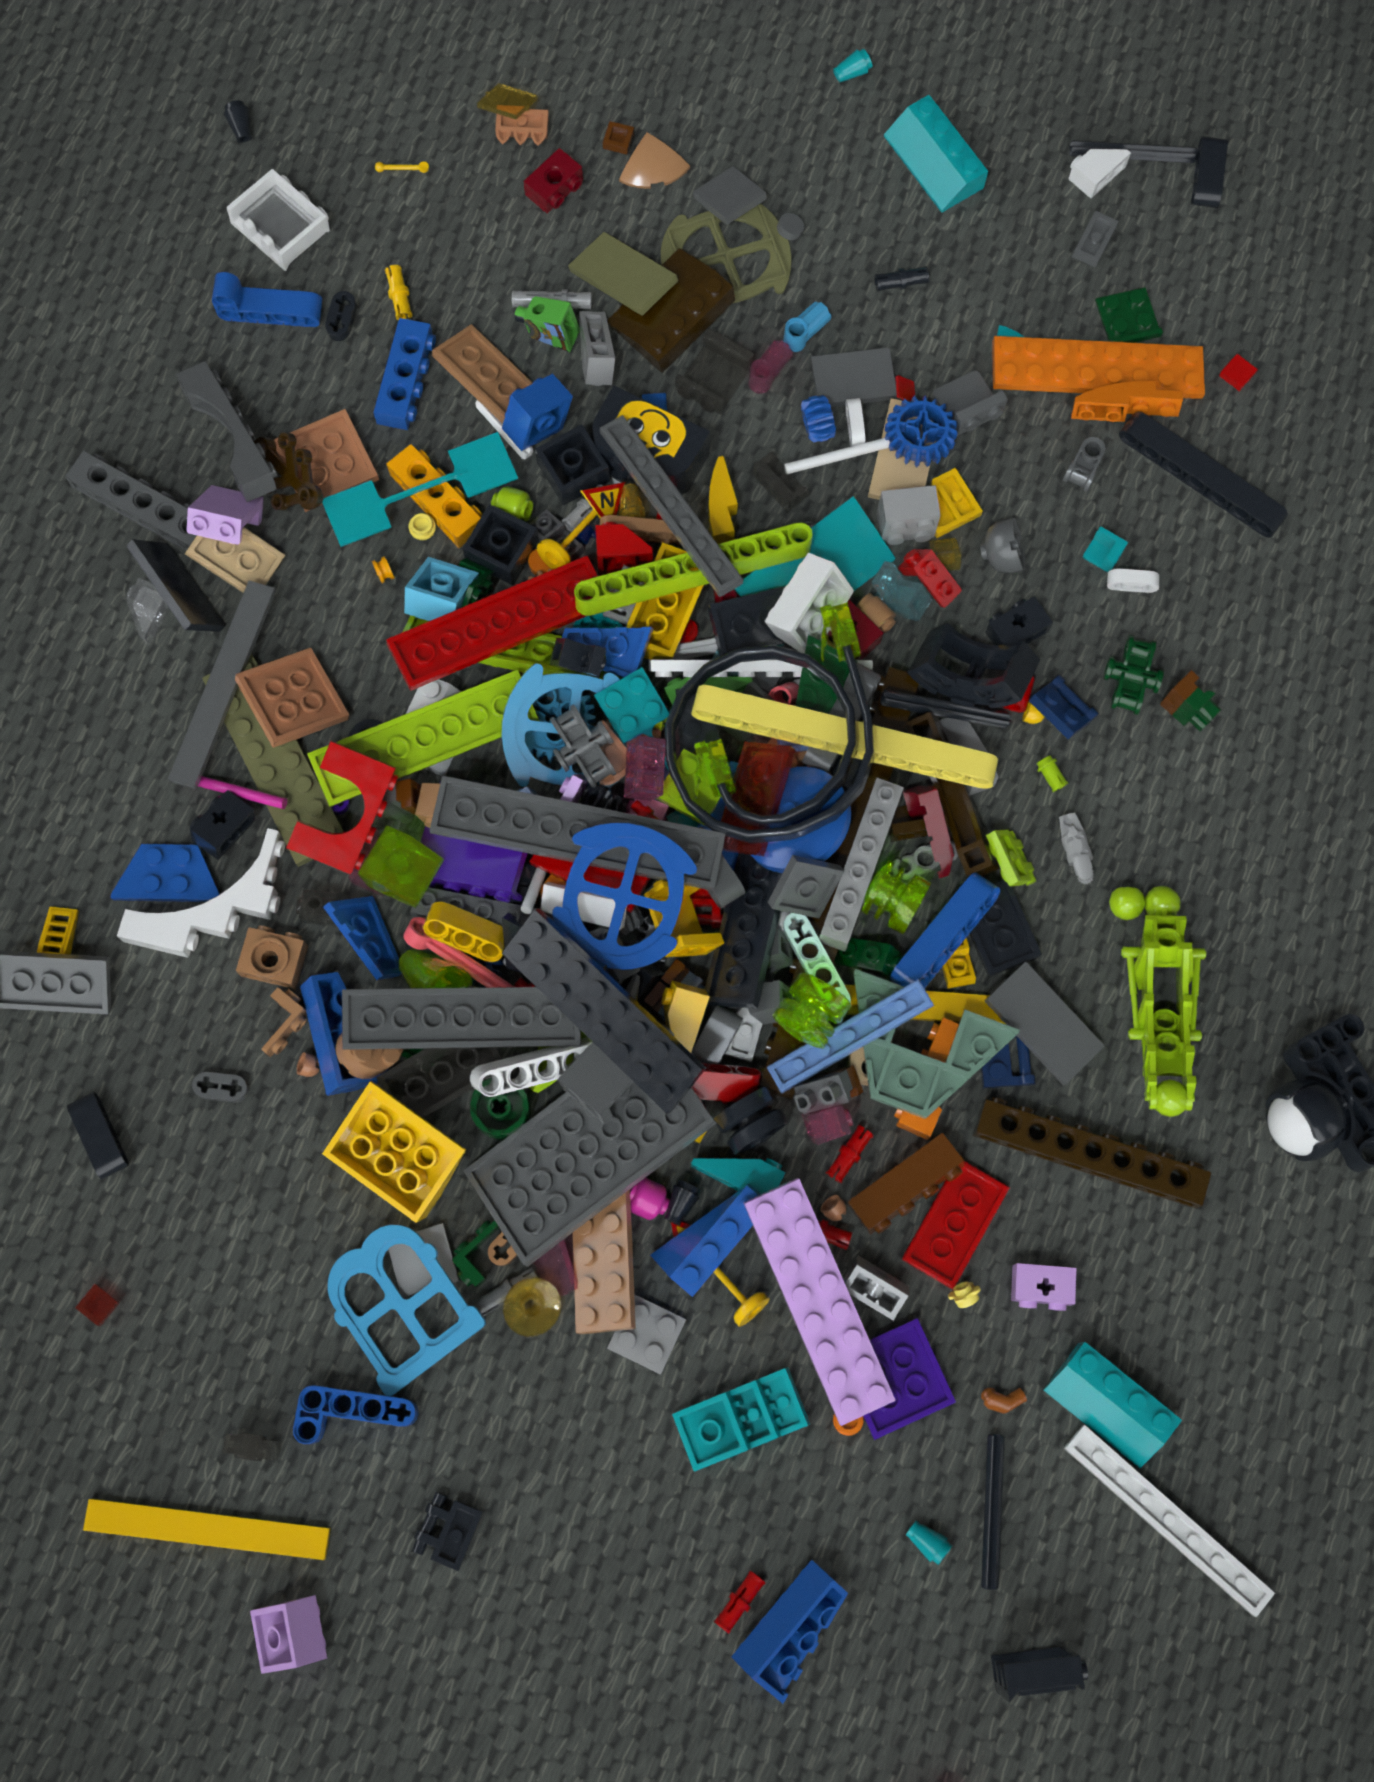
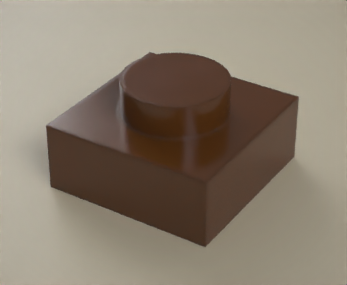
(618, 137)

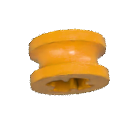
(383, 569)

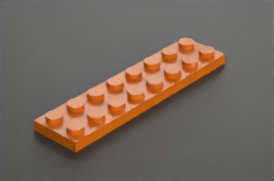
(1086, 365)

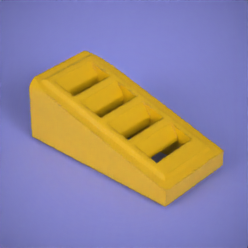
(68, 936)

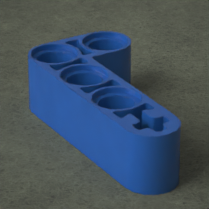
(264, 305)
(357, 1411)

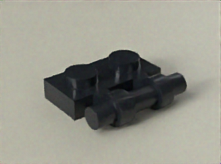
(455, 1535)

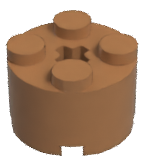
(366, 1063)

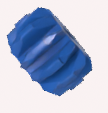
(818, 418)

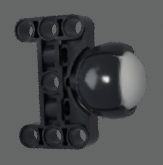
(1319, 1107)

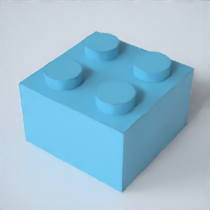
(437, 589)

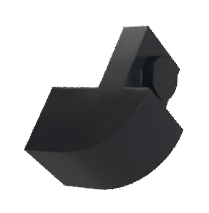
(578, 657)

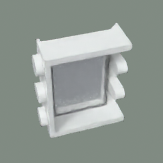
(278, 218)

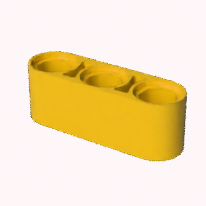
(465, 931)

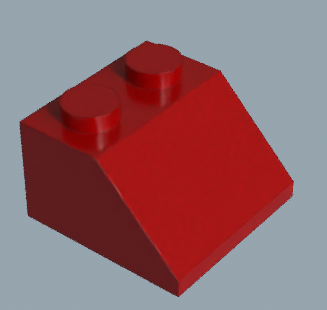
(619, 547)

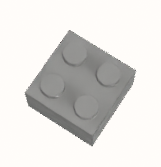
(908, 514)

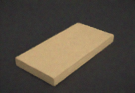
(892, 472)

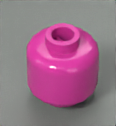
(648, 1199)

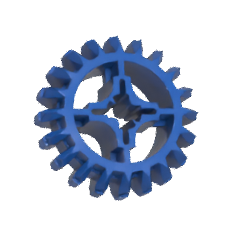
(940, 430)

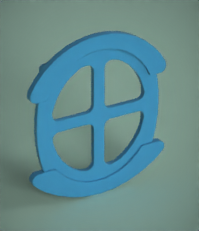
(516, 720)

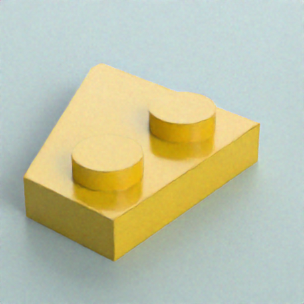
(955, 502)

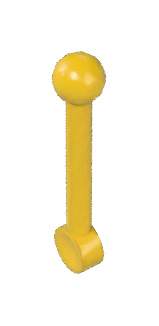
(422, 167)

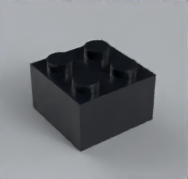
(572, 464)
(501, 543)

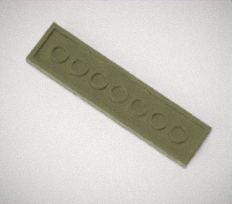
(279, 772)

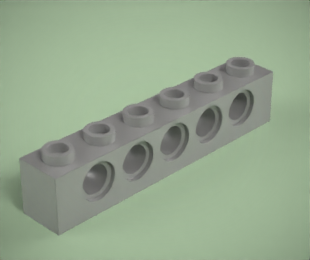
(860, 864)

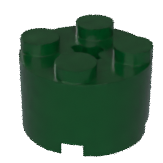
(499, 1125)

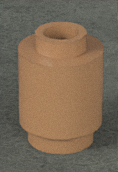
(877, 612)

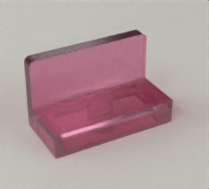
(557, 1269)

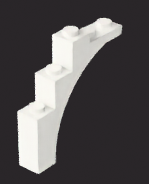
(177, 930)

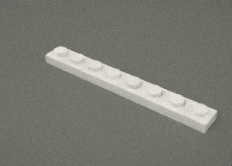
(773, 668)
(1169, 1521)

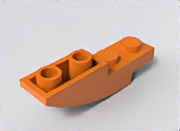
(1124, 398)

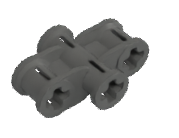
(588, 754)

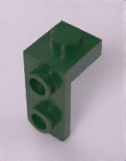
(481, 586)
(870, 956)
(468, 1272)

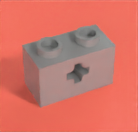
(876, 1287)

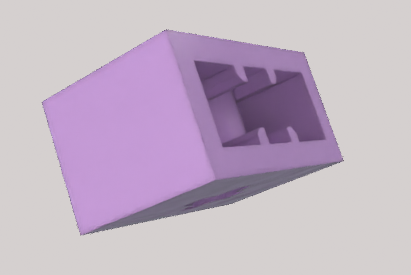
(1060, 1279)

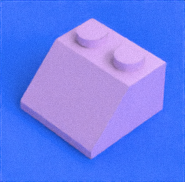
(288, 1634)

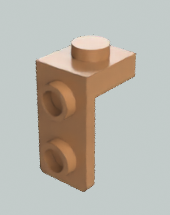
(295, 1021)

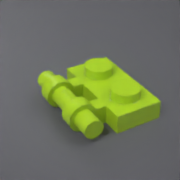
(1012, 861)

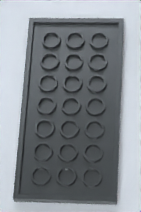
(573, 1166)

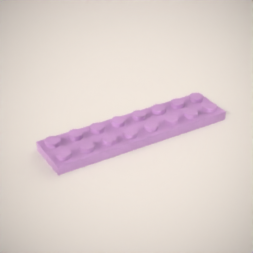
(819, 1301)

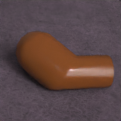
(1002, 1403)

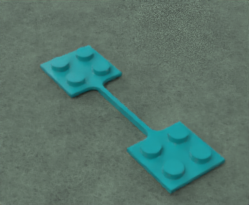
(362, 513)
(633, 710)

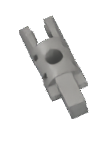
(1076, 847)

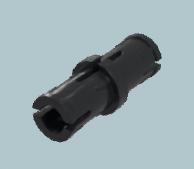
(901, 278)

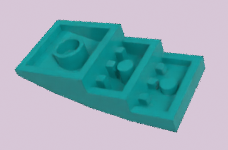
(741, 1419)

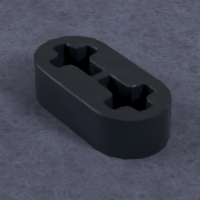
(346, 316)

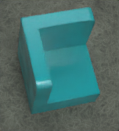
(1105, 549)

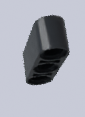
(1209, 172)
(97, 1135)

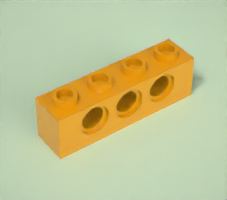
(414, 462)

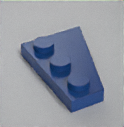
(623, 645)
(367, 934)

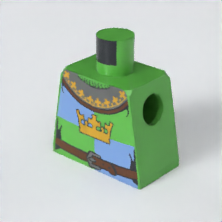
(550, 322)

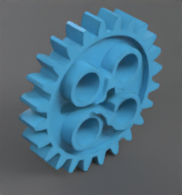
(538, 741)

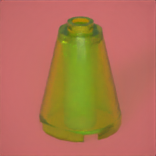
(429, 971)

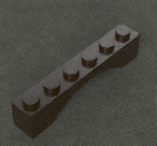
(962, 816)

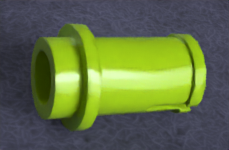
(1052, 773)

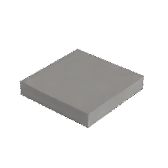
(410, 1270)

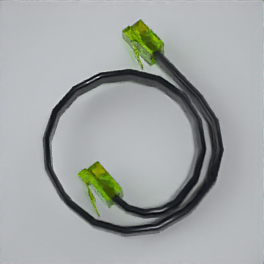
(715, 759)

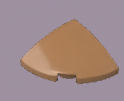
(652, 164)

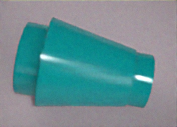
(853, 66)
(929, 1542)

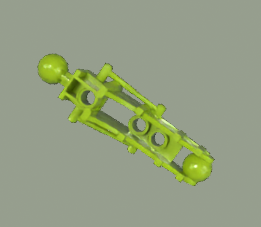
(1165, 1034)

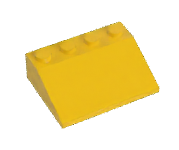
(395, 1152)

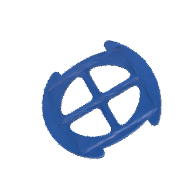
(638, 841)

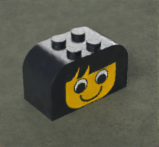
(672, 440)

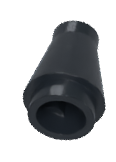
(238, 119)
(681, 1202)

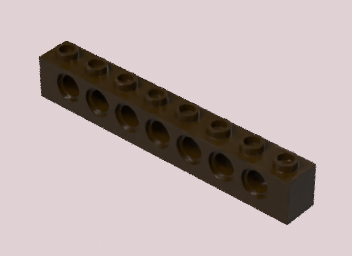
(1194, 1178)

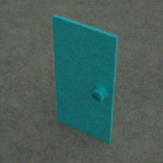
(841, 537)

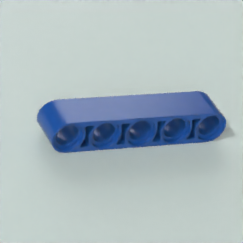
(946, 932)

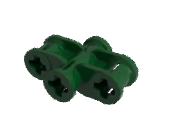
(1133, 674)

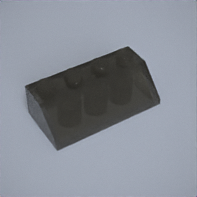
(435, 1077)

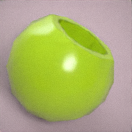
(1127, 903)

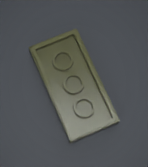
(623, 273)

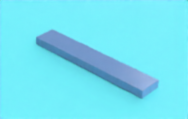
(851, 1036)

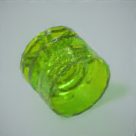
(895, 896)
(814, 1007)

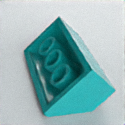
(936, 154)
(1112, 1404)

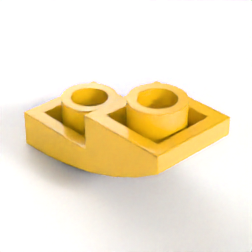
(959, 969)

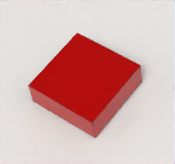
(1238, 372)

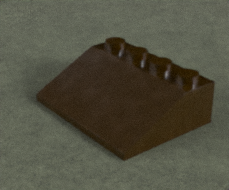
(678, 315)

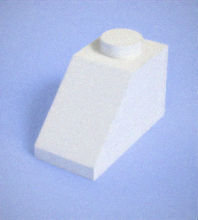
(1097, 169)

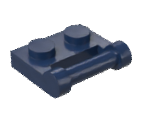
(1059, 712)
(998, 1072)

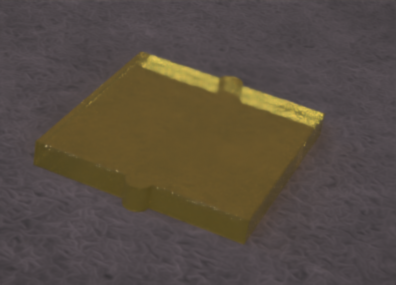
(507, 101)

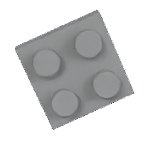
(653, 1337)

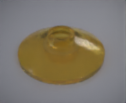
(540, 1316)

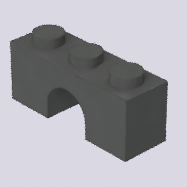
(774, 991)

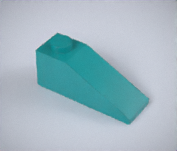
(741, 1172)

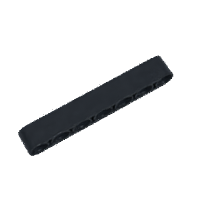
(1203, 474)

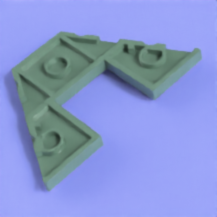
(915, 1080)

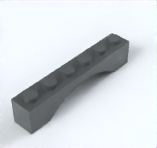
(248, 466)

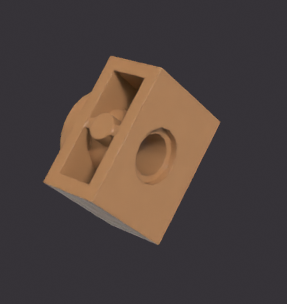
(262, 944)

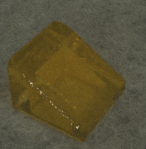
(947, 552)

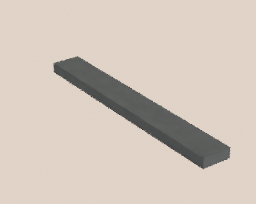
(671, 506)
(222, 685)

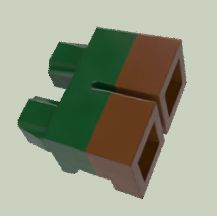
(1190, 703)

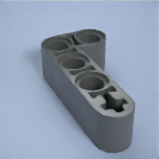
(824, 759)

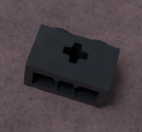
(1029, 614)
(213, 833)

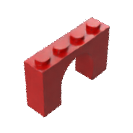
(345, 848)

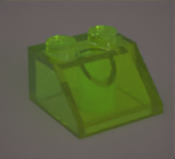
(400, 867)

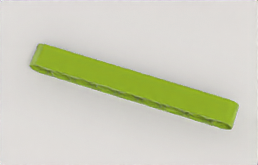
(683, 578)

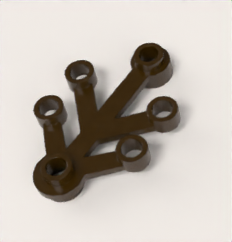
(308, 494)

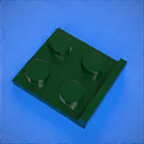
(1128, 316)

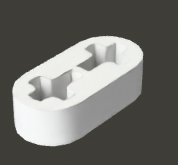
(855, 421)
(1133, 580)

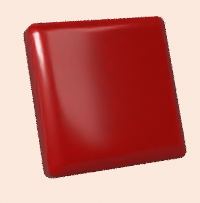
(904, 388)

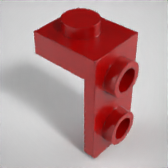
(932, 574)

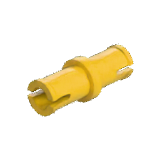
(398, 292)

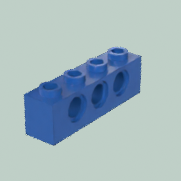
(408, 336)

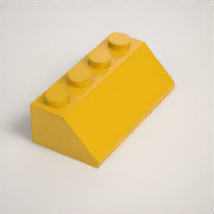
(665, 614)

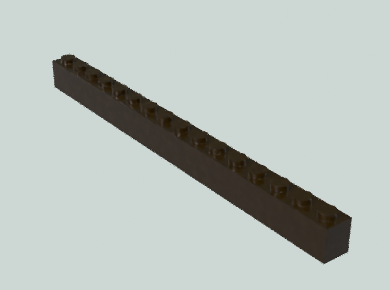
(884, 717)

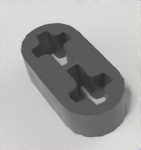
(220, 1080)

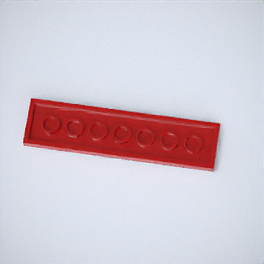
(490, 625)

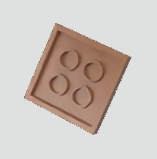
(336, 452)
(291, 697)

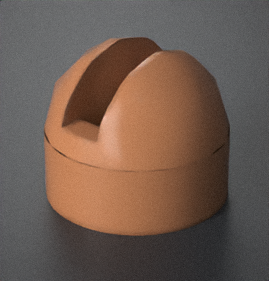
(307, 1064)
(833, 1208)

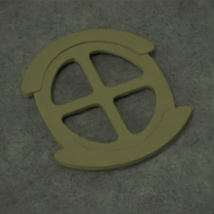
(779, 265)

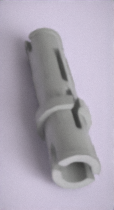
(578, 300)

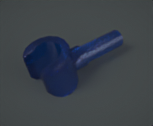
(586, 534)

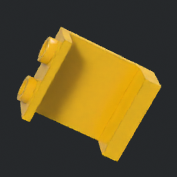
(687, 928)

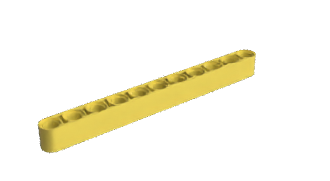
(830, 734)

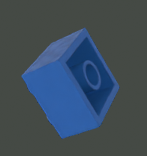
(536, 411)

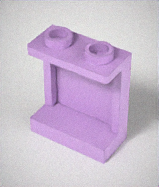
(223, 514)

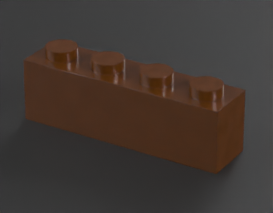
(906, 1184)

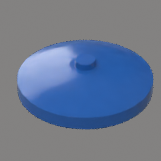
(800, 787)

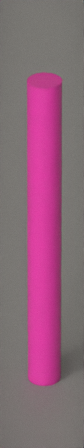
(242, 792)

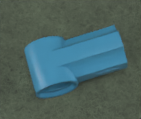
(806, 326)

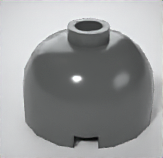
(1004, 547)

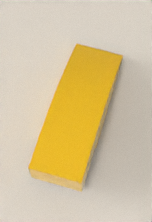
(721, 504)

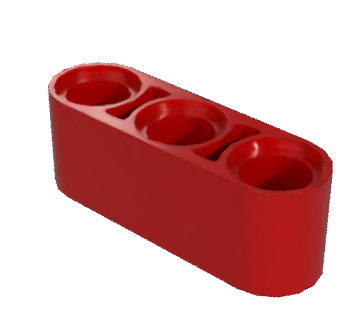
(726, 1082)

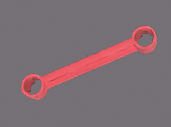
(414, 938)

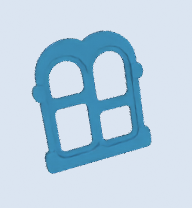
(370, 1261)

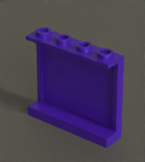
(475, 867)

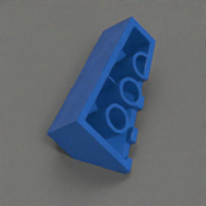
(324, 1012)
(703, 1246)
(790, 1630)

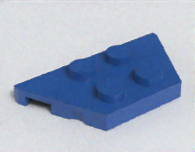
(166, 874)

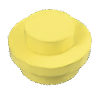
(422, 526)

